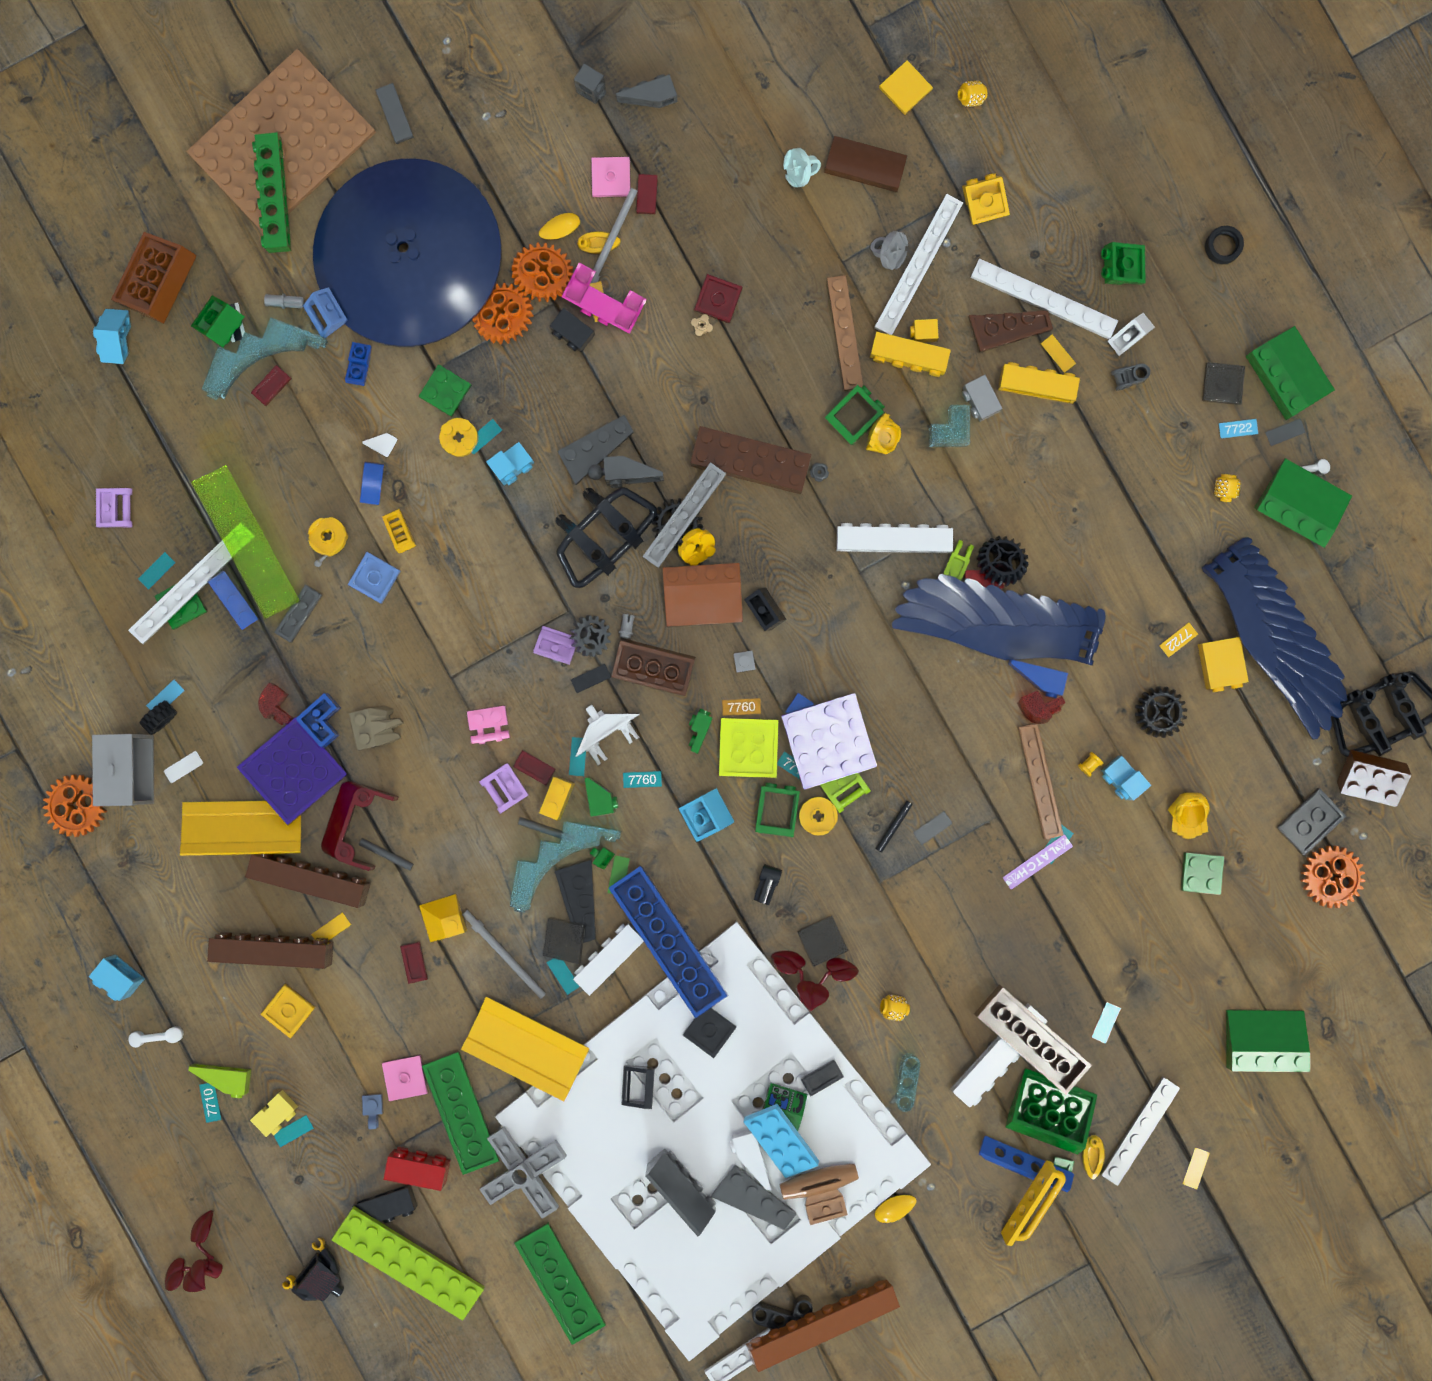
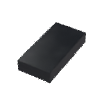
(822, 1077)

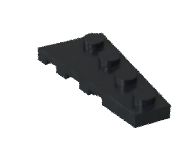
(578, 895)

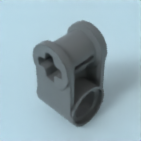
(1127, 377)

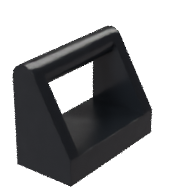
(649, 1086)

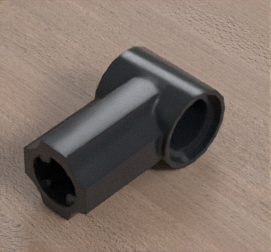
(769, 880)

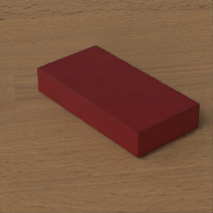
(647, 194)
(271, 385)
(534, 767)
(414, 962)

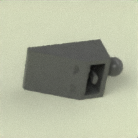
(623, 470)

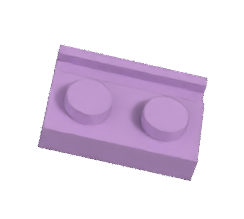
(555, 645)

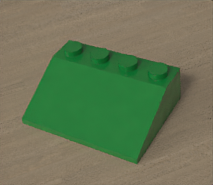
(1290, 373)
(1304, 502)
(1267, 1041)
(1049, 1114)

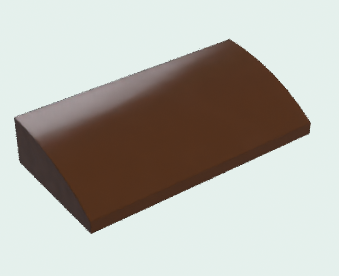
(865, 164)
(653, 666)

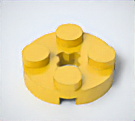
(452, 446)
(338, 537)
(702, 552)
(809, 809)

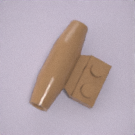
(821, 1191)

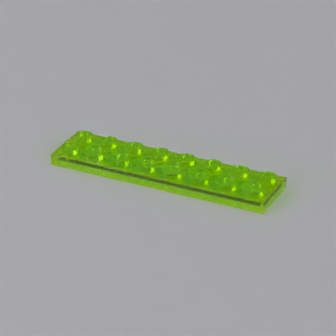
(245, 542)

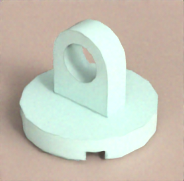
(799, 167)

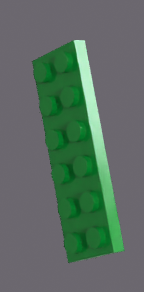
(460, 1112)
(560, 1283)

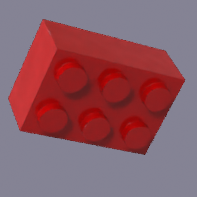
(417, 1169)

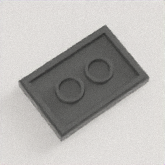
(1311, 821)

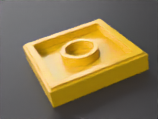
(905, 87)
(288, 1011)

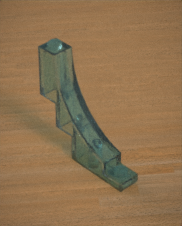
(277, 338)
(573, 838)

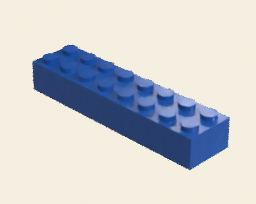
(668, 942)

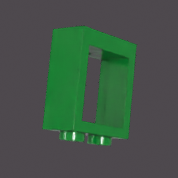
(838, 425)
(790, 790)

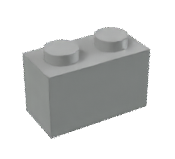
(981, 398)

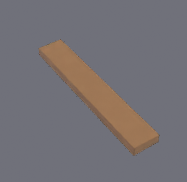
(1040, 781)

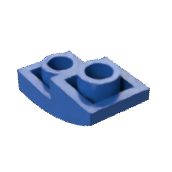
(358, 364)
(371, 483)

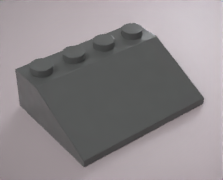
(681, 1191)

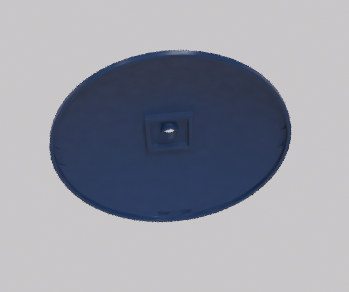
(442, 275)

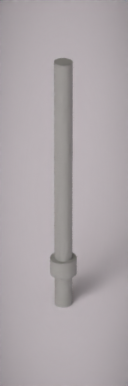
(613, 234)
(478, 927)

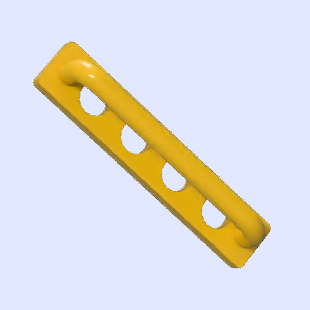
(1029, 1203)

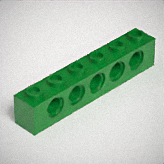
(281, 240)

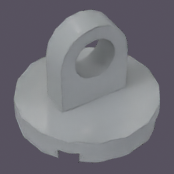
(892, 251)

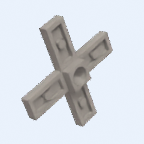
(532, 1166)

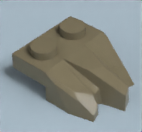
(374, 727)

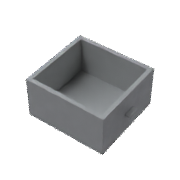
(123, 769)

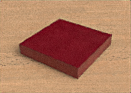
(718, 298)

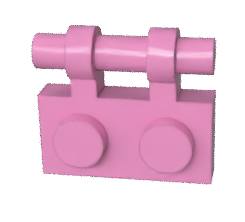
(488, 718)

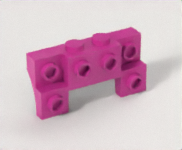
(600, 304)

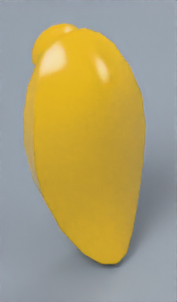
(560, 226)
(594, 242)
(1093, 1156)
(895, 1208)

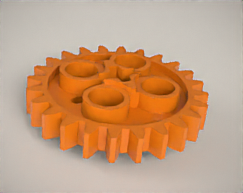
(541, 272)
(515, 321)
(60, 796)
(1348, 869)

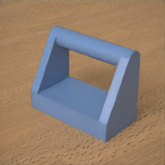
(329, 310)

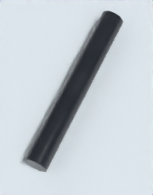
(894, 826)

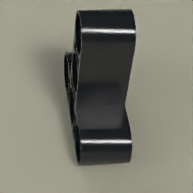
(774, 1311)

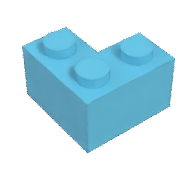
(111, 336)
(510, 464)
(1125, 779)

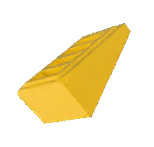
(403, 542)

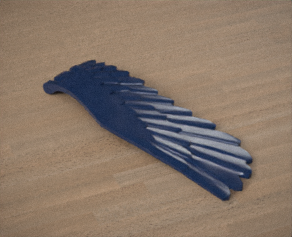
(1000, 622)
(1278, 637)

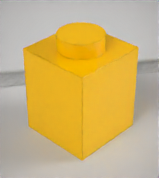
(924, 330)

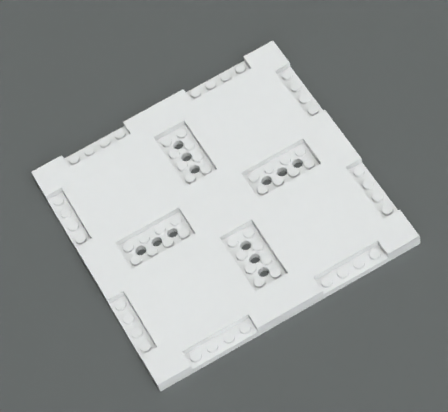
(738, 1260)

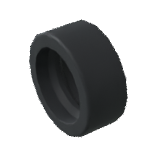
(1234, 234)

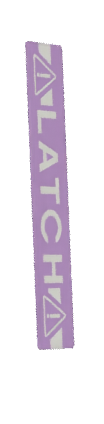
(1037, 862)

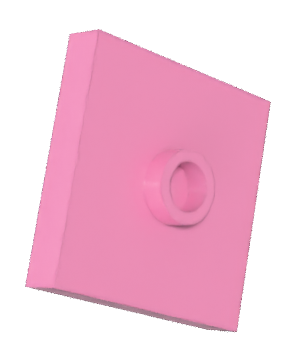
(610, 177)
(404, 1078)

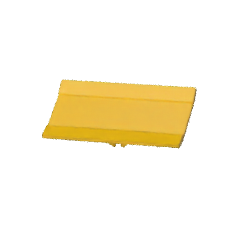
(236, 829)
(525, 1049)

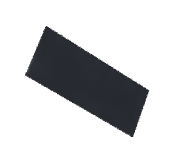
(590, 678)

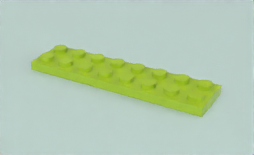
(408, 1263)

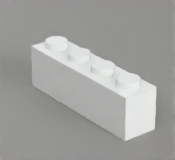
(605, 962)

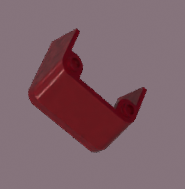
(333, 840)

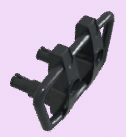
(587, 545)
(1394, 690)

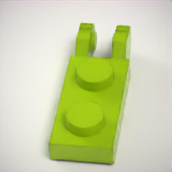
(957, 564)

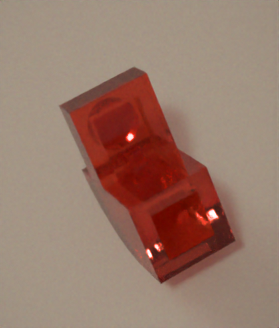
(270, 703)
(1037, 710)

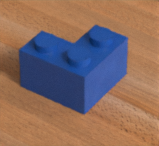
(315, 720)

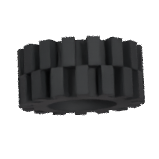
(158, 717)

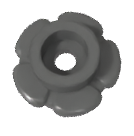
(814, 472)

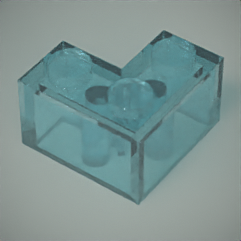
(954, 433)

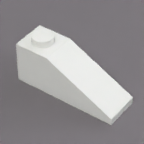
(750, 1155)

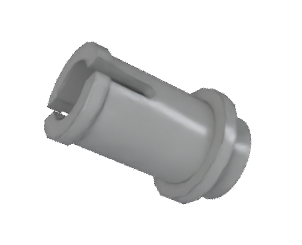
(626, 626)

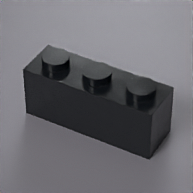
(389, 1204)

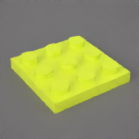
(748, 747)

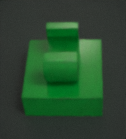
(602, 857)

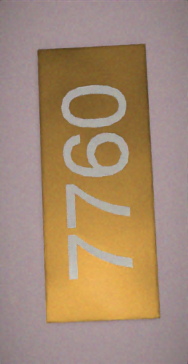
(741, 707)

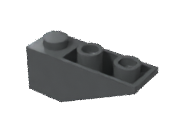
(654, 93)

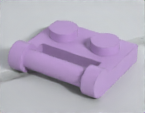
(108, 507)
(508, 783)

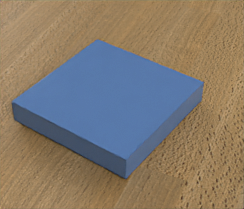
(374, 577)

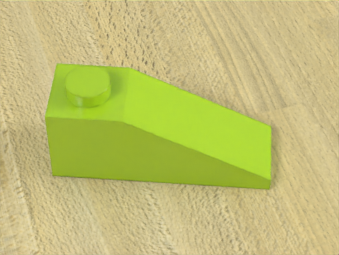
(226, 1079)

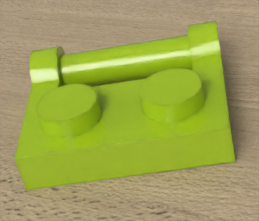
(838, 786)

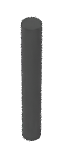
(540, 827)
(386, 854)

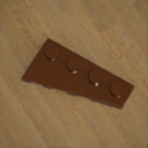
(1001, 329)

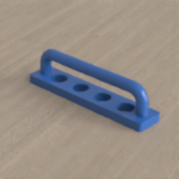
(987, 1151)

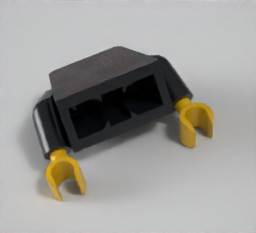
(318, 1277)

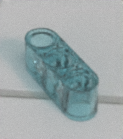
(909, 1092)

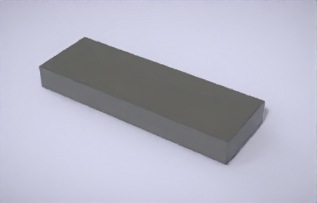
(394, 113)
(298, 614)

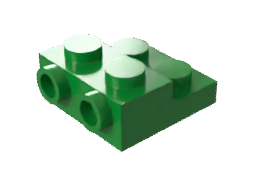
(1123, 263)
(700, 724)

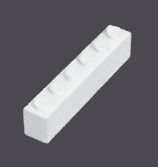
(894, 538)
(987, 1068)

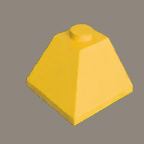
(443, 918)

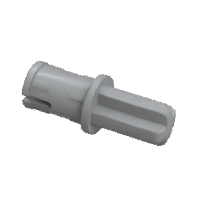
(283, 301)

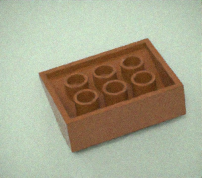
(154, 277)
(702, 594)

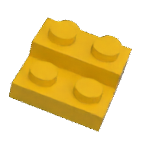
(986, 198)

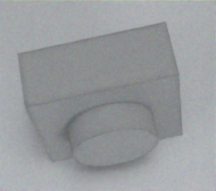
(744, 661)

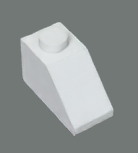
(1131, 334)

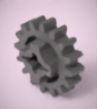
(583, 632)

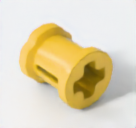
(1090, 764)

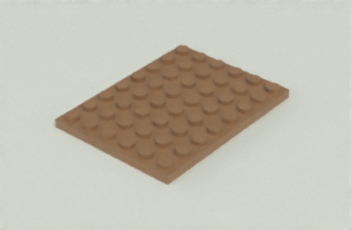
(315, 128)

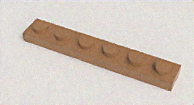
(844, 332)

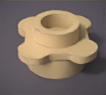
(702, 320)

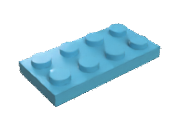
(781, 1141)

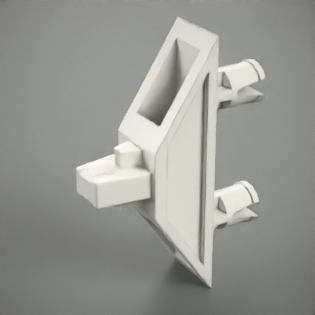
(600, 727)

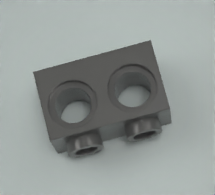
(590, 84)

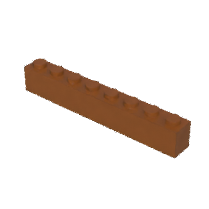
(822, 1325)

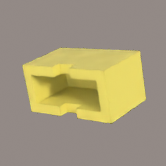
(280, 1109)

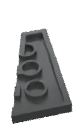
(593, 447)
(751, 1197)

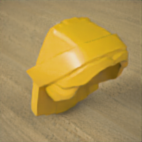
(883, 435)
(1190, 815)

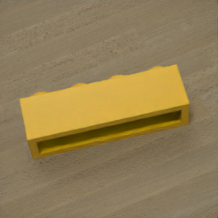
(910, 353)
(1039, 383)

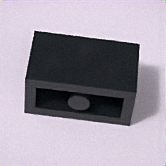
(571, 330)
(765, 609)

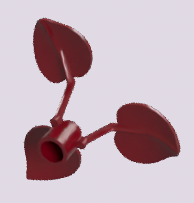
(809, 992)
(195, 1277)

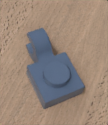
(372, 1106)

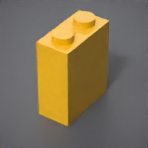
(1223, 664)
(556, 798)

